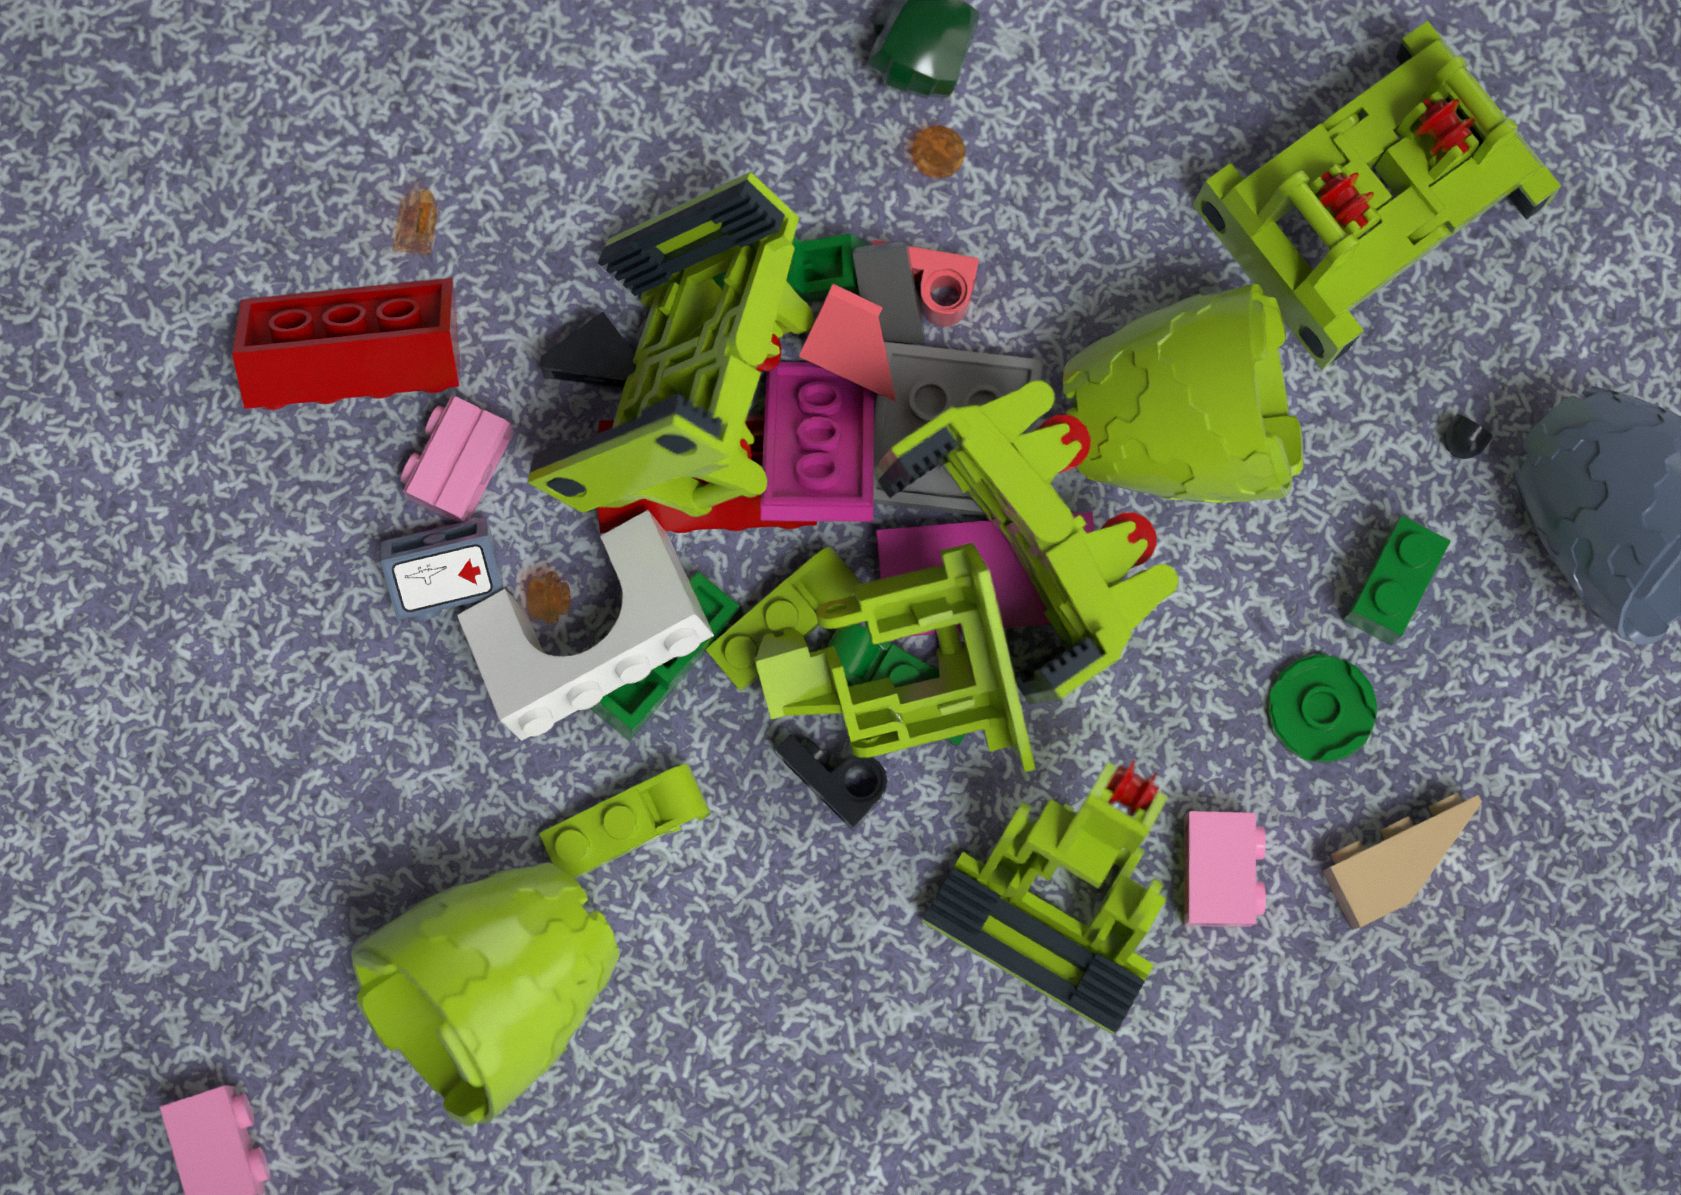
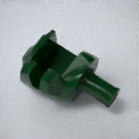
(922, 45)

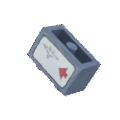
(441, 569)

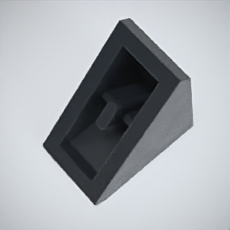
(591, 356)

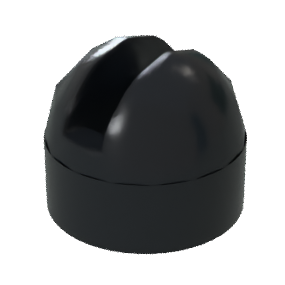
(1466, 438)

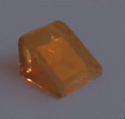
(416, 224)

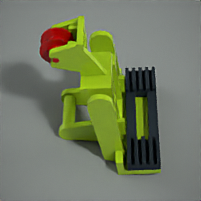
(1071, 963)

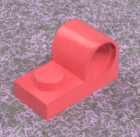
(938, 270)

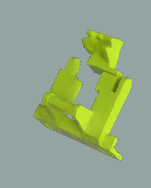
(975, 675)

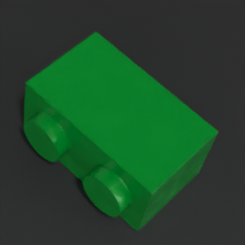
(1396, 580)

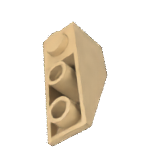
(1393, 871)

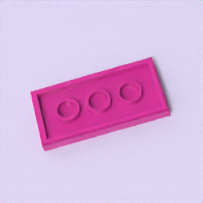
(817, 446)
(919, 548)

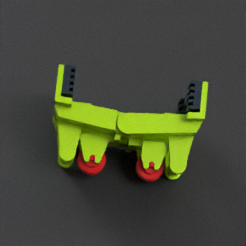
(1070, 569)

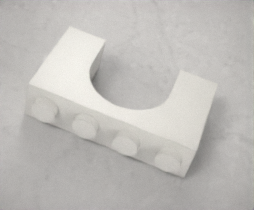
(655, 624)

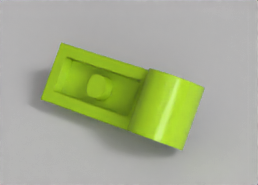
(787, 606)
(626, 821)

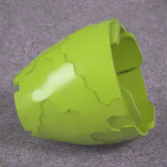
(1191, 402)
(486, 984)

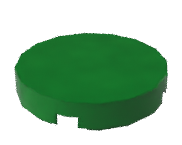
(1307, 721)

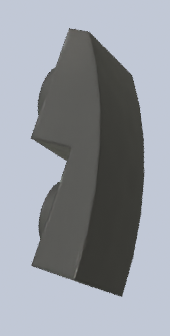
(888, 280)

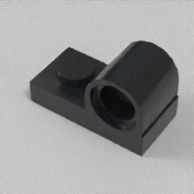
(808, 763)

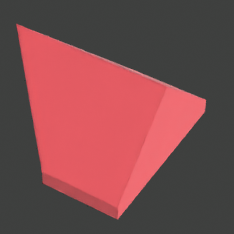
(850, 341)

